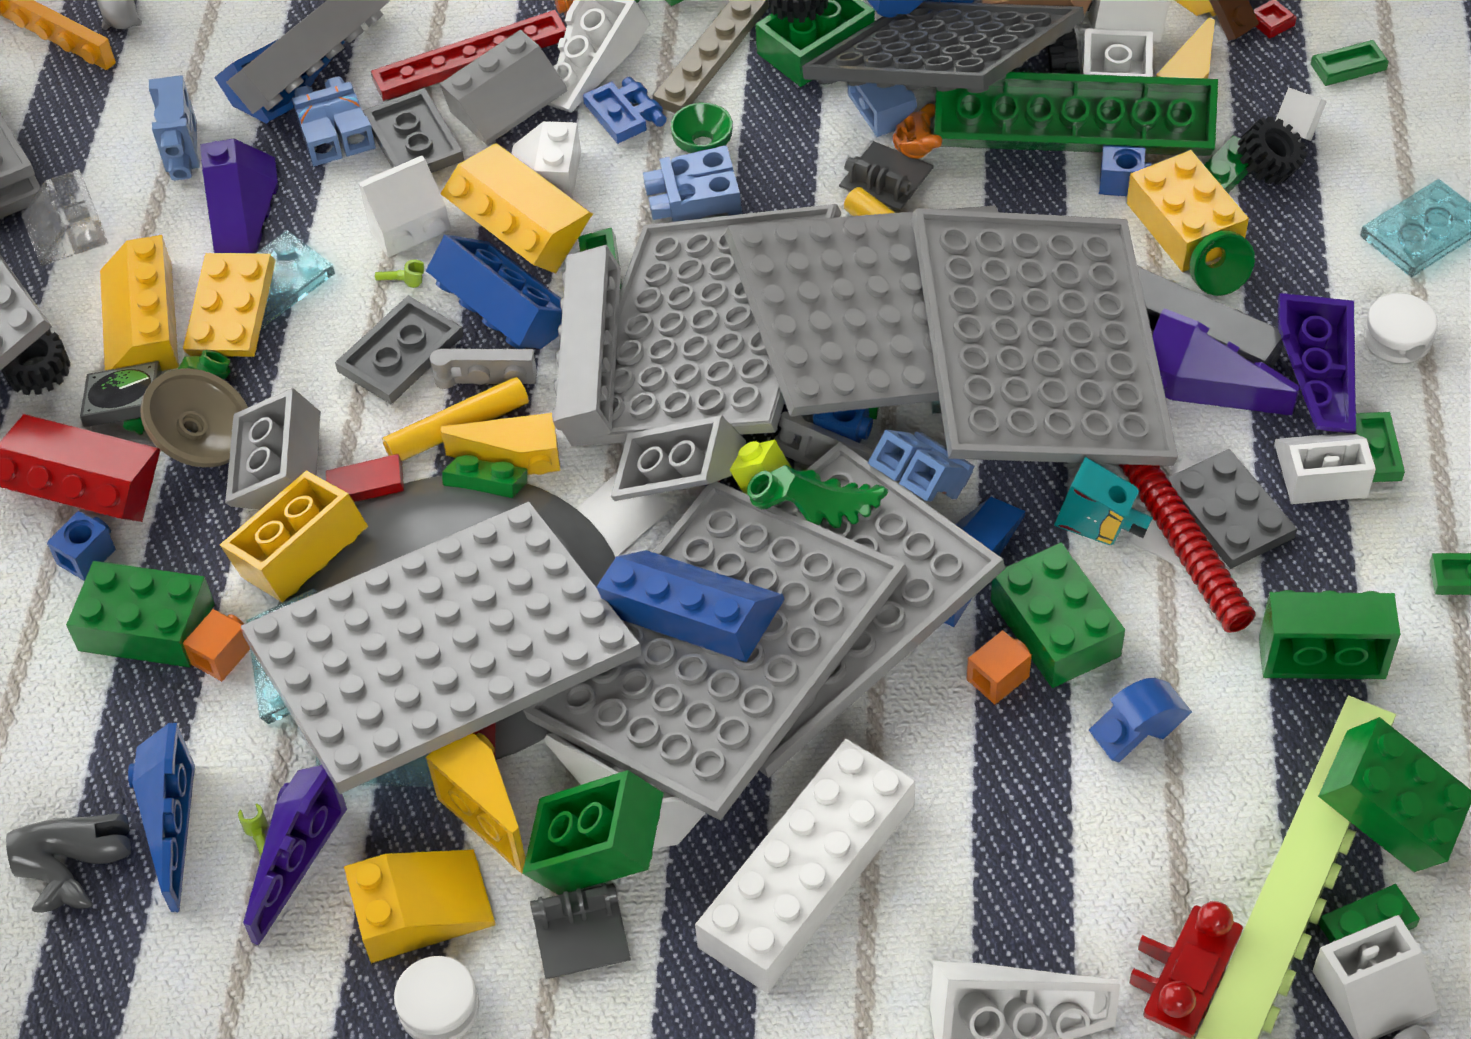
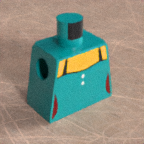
(1101, 506)

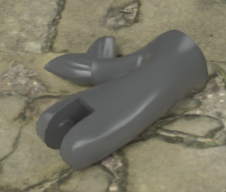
(86, 839)

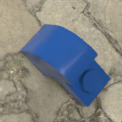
(1139, 711)

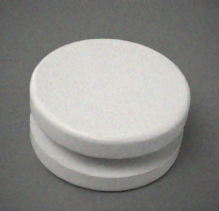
(1400, 328)
(436, 999)

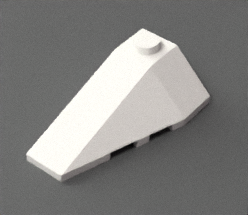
(594, 44)
(676, 816)
(1018, 1003)

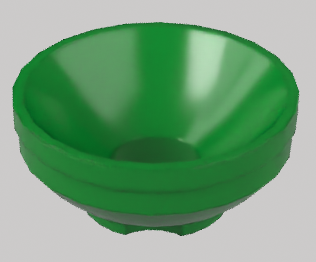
(698, 121)
(1231, 269)

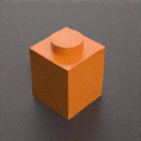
(217, 644)
(999, 666)

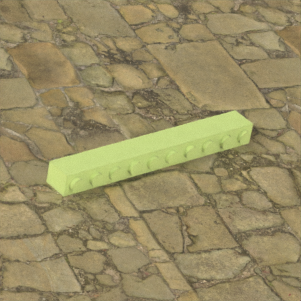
(1287, 902)

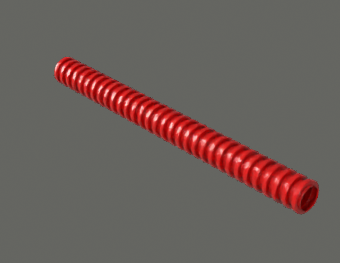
(1191, 546)

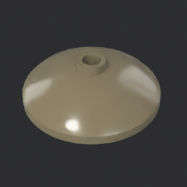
(193, 402)

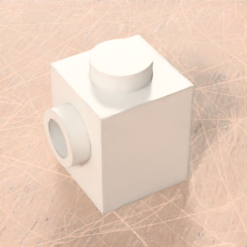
(1301, 112)

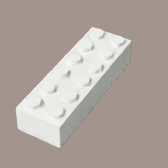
(805, 865)

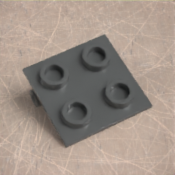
(886, 175)
(580, 930)

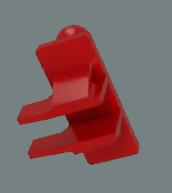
(1191, 969)

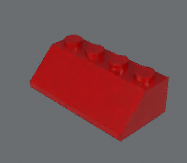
(78, 467)

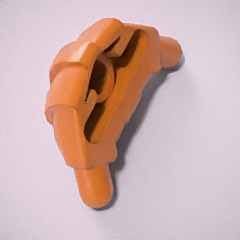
(914, 134)

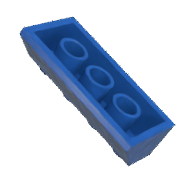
(497, 291)
(689, 602)

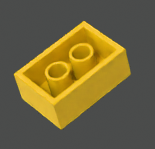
(1182, 206)
(294, 536)

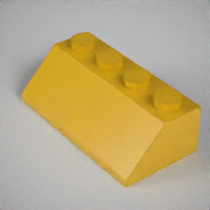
(517, 206)
(139, 306)

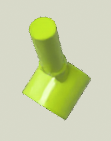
(411, 274)
(255, 827)

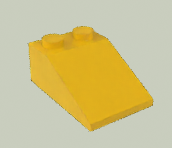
(473, 790)
(417, 900)

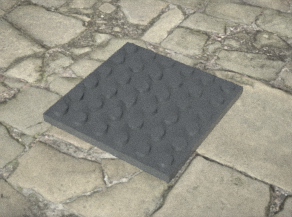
(944, 46)

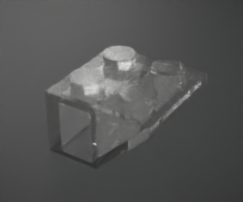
(63, 219)

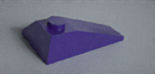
(238, 193)
(1322, 354)
(1214, 374)
(299, 828)

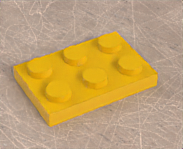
(229, 304)

